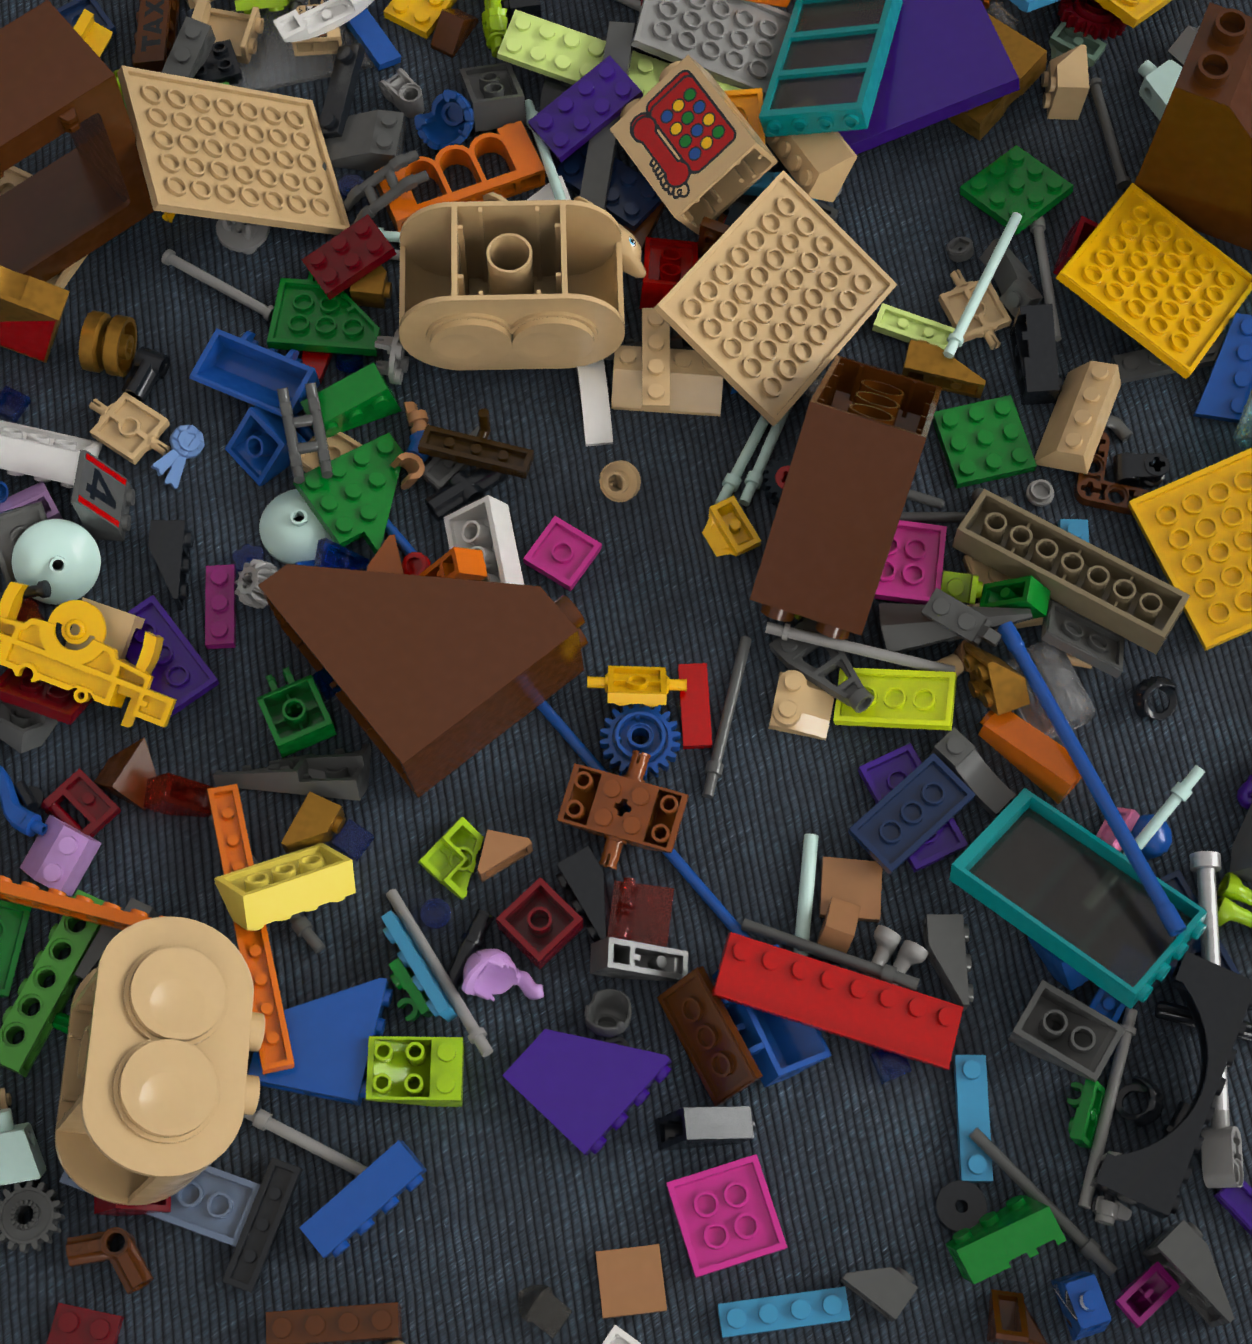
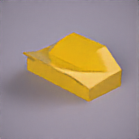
(729, 529)

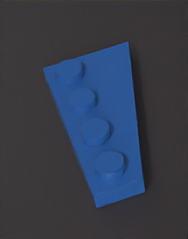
(1230, 375)

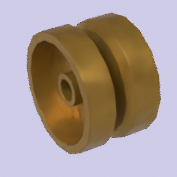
(107, 343)

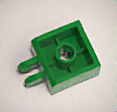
(300, 697)

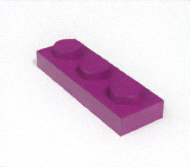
(220, 607)

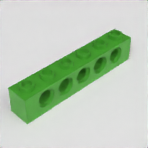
(52, 1000)

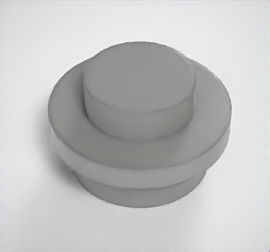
(1040, 493)

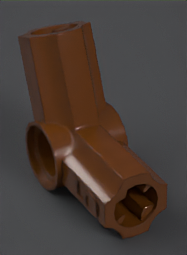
(97, 1248)

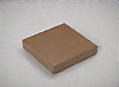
(852, 882)
(631, 1281)

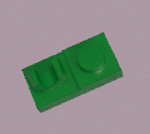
(402, 979)
(1088, 1109)

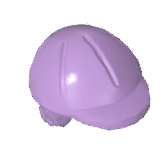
(493, 973)

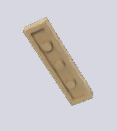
(655, 362)

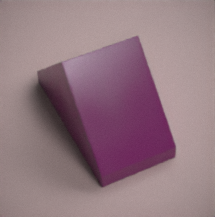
(1146, 1294)

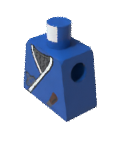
(1082, 1304)

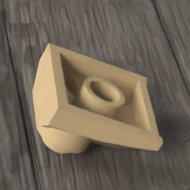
(800, 707)

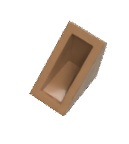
(500, 852)
(839, 925)

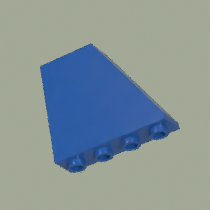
(331, 1043)

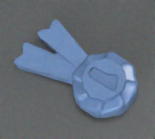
(185, 443)

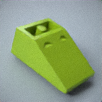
(415, 1070)

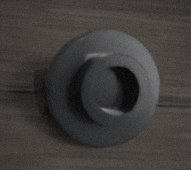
(29, 796)

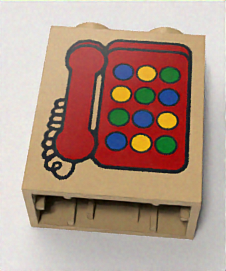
(692, 143)

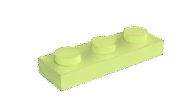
(909, 326)

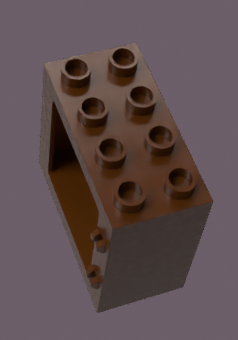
(92, 193)

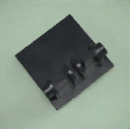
(220, 65)

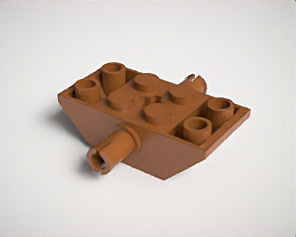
(597, 796)

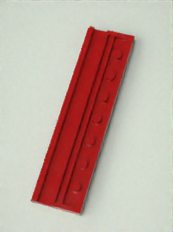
(837, 1001)

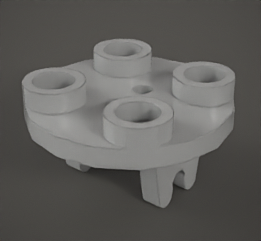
(247, 241)
(397, 361)

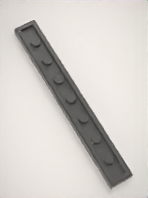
(603, 145)

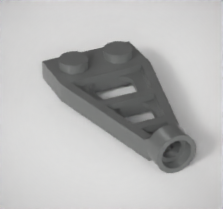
(791, 655)

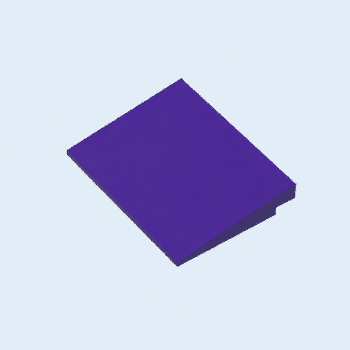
(937, 66)

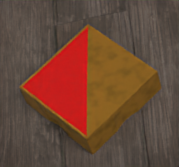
(29, 314)

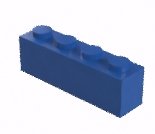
(363, 1199)

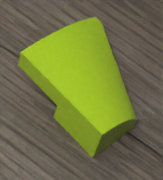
(454, 857)

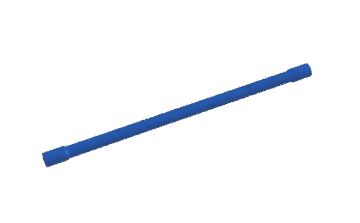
(1165, 909)

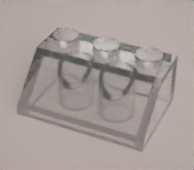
(1062, 683)

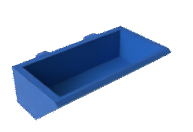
(253, 372)
(775, 1043)

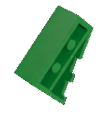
(355, 401)
(1003, 1237)

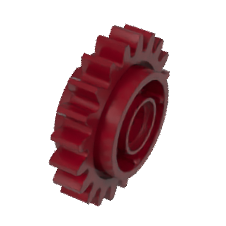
(1090, 19)

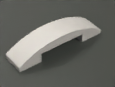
(318, 19)
(595, 404)

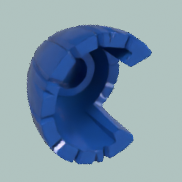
(448, 121)

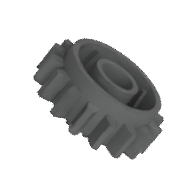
(44, 1219)

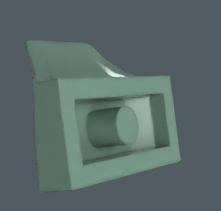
(1065, 39)

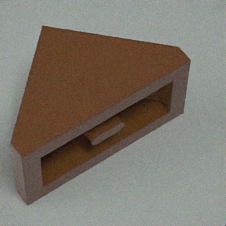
(452, 31)

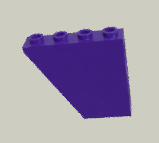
(585, 1083)

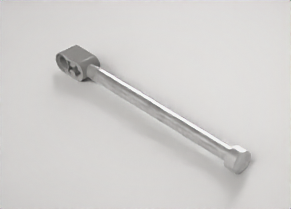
(1222, 1143)

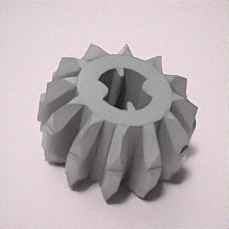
(248, 582)

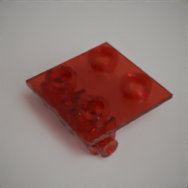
(640, 912)

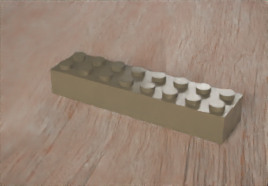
(1072, 569)

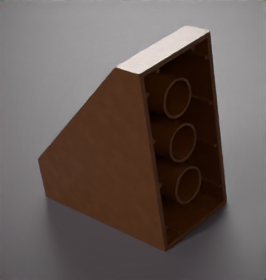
(1204, 140)
(844, 496)
(428, 659)

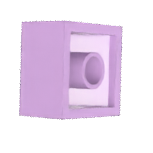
(60, 856)

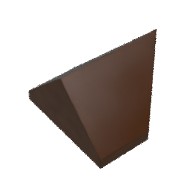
(127, 773)
(1011, 1321)

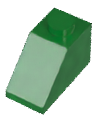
(1017, 593)

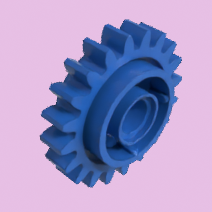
(640, 722)

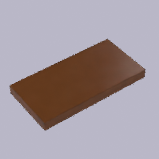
(709, 1036)

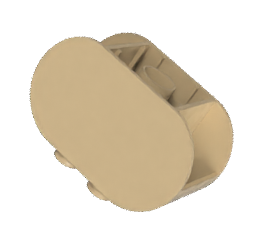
(511, 285)
(157, 1061)

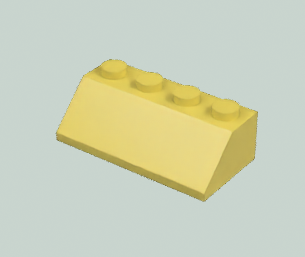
(286, 886)

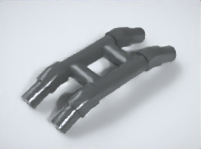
(397, 187)
(291, 423)

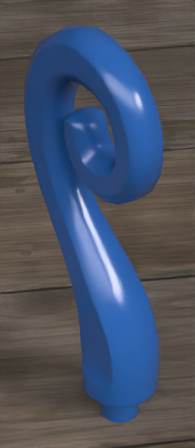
(17, 815)

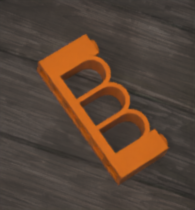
(509, 142)

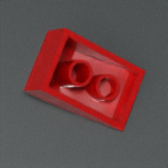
(665, 265)

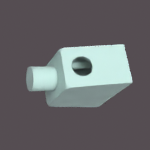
(1158, 84)
(19, 1151)

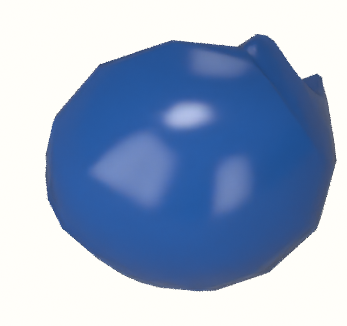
(1158, 843)

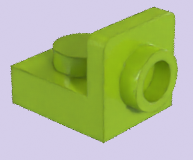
(962, 586)

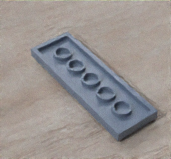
(210, 1205)

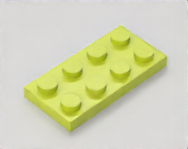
(902, 699)

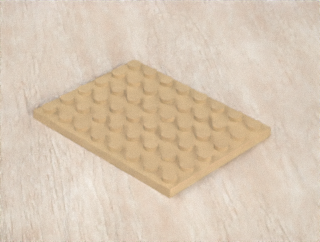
(232, 153)
(776, 297)

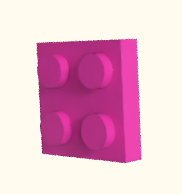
(562, 553)

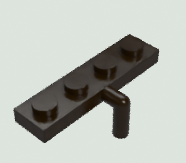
(477, 450)

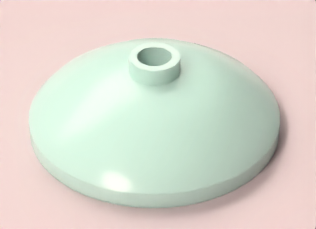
(290, 539)
(53, 541)

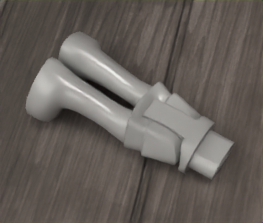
(887, 942)

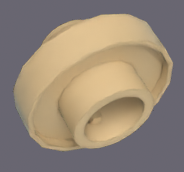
(620, 481)

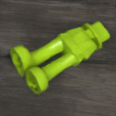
(494, 24)
(1233, 889)

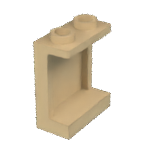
(238, 27)
(119, 627)

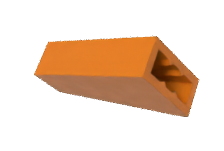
(1031, 753)

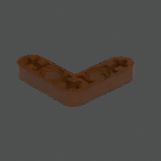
(1096, 483)

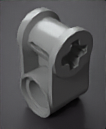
(403, 93)

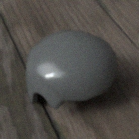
(608, 1013)

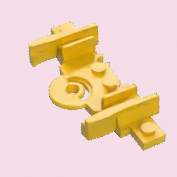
(91, 670)

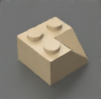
(1066, 84)

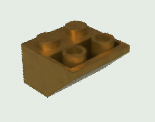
(994, 681)

